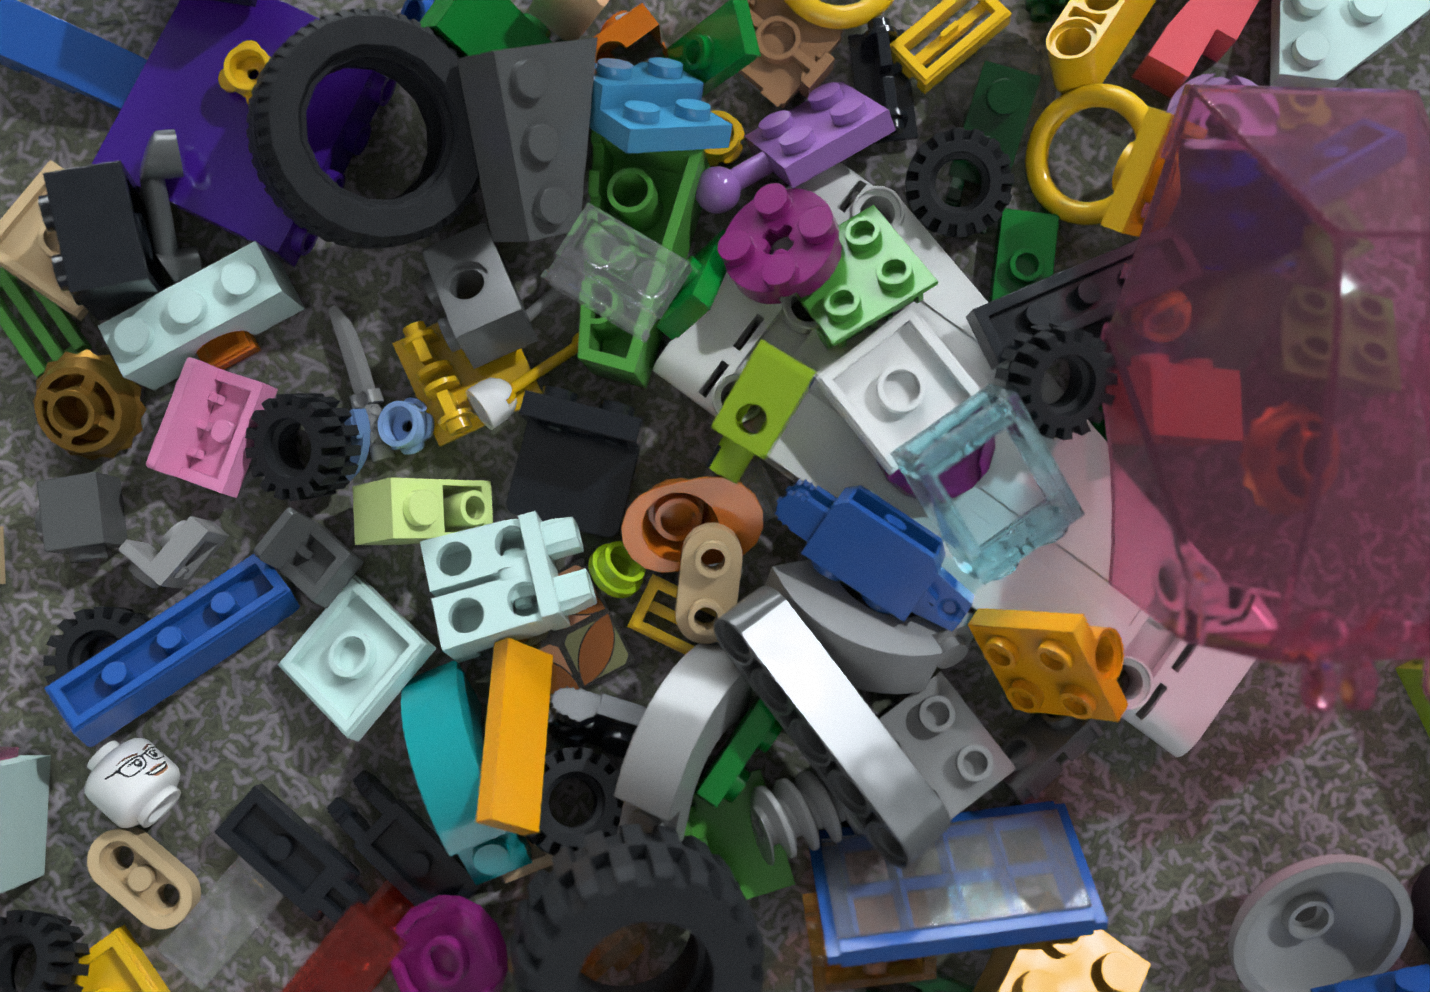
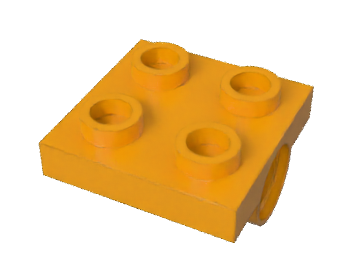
(1053, 662)

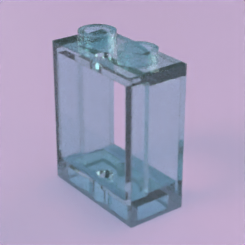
(957, 436)

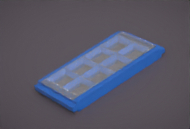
(979, 886)

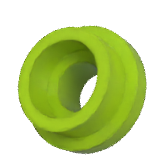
(615, 570)

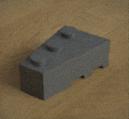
(530, 134)

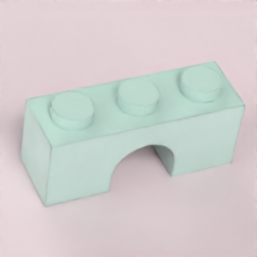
(231, 295)

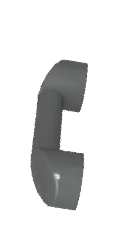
(159, 163)

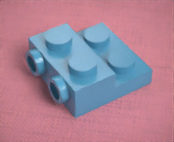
(653, 108)

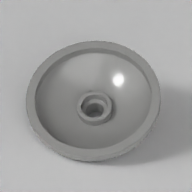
(1320, 925)

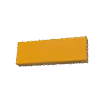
(515, 738)

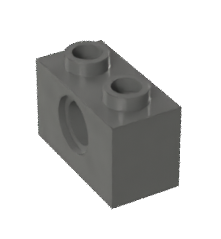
(477, 296)

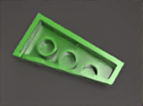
(658, 200)

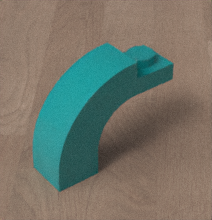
(446, 756)

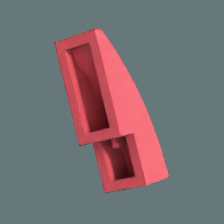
(1197, 30)

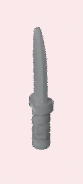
(362, 382)

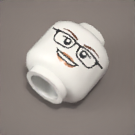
(132, 782)

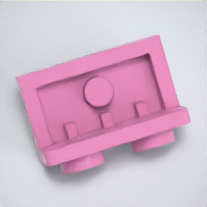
(207, 427)

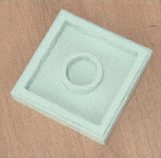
(356, 658)

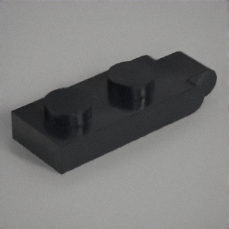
(292, 856)

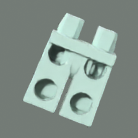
(504, 582)

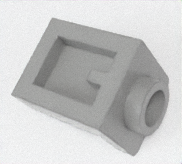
(183, 553)

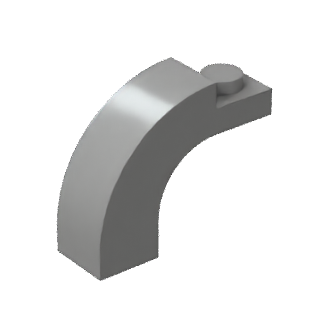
(868, 646)
(677, 736)

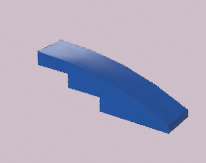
(66, 55)

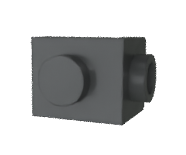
(308, 556)

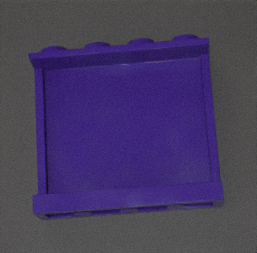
(184, 94)

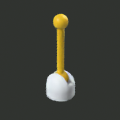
(496, 399)

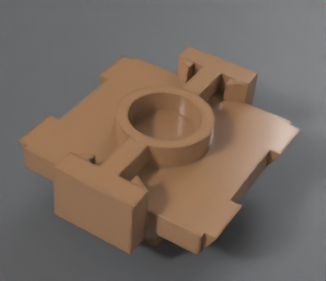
(791, 50)

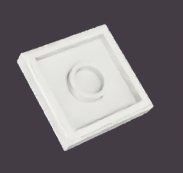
(896, 384)

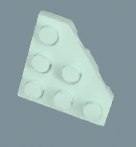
(1327, 39)

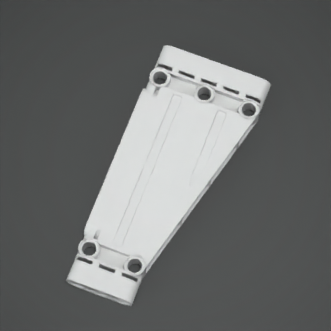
(1172, 683)

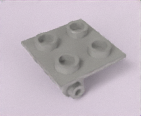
(947, 744)

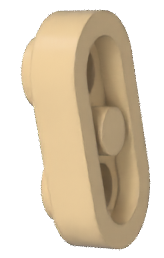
(704, 584)
(143, 883)

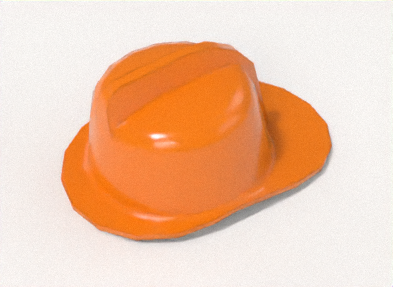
(667, 512)

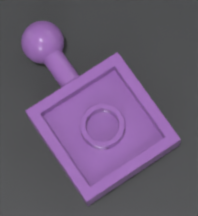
(799, 143)

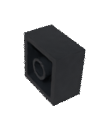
(101, 238)

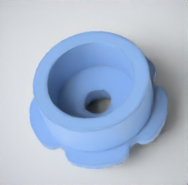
(394, 421)

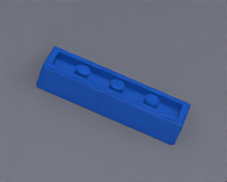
(171, 650)

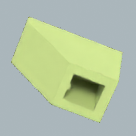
(418, 509)

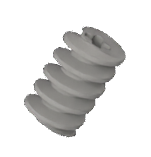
(796, 812)

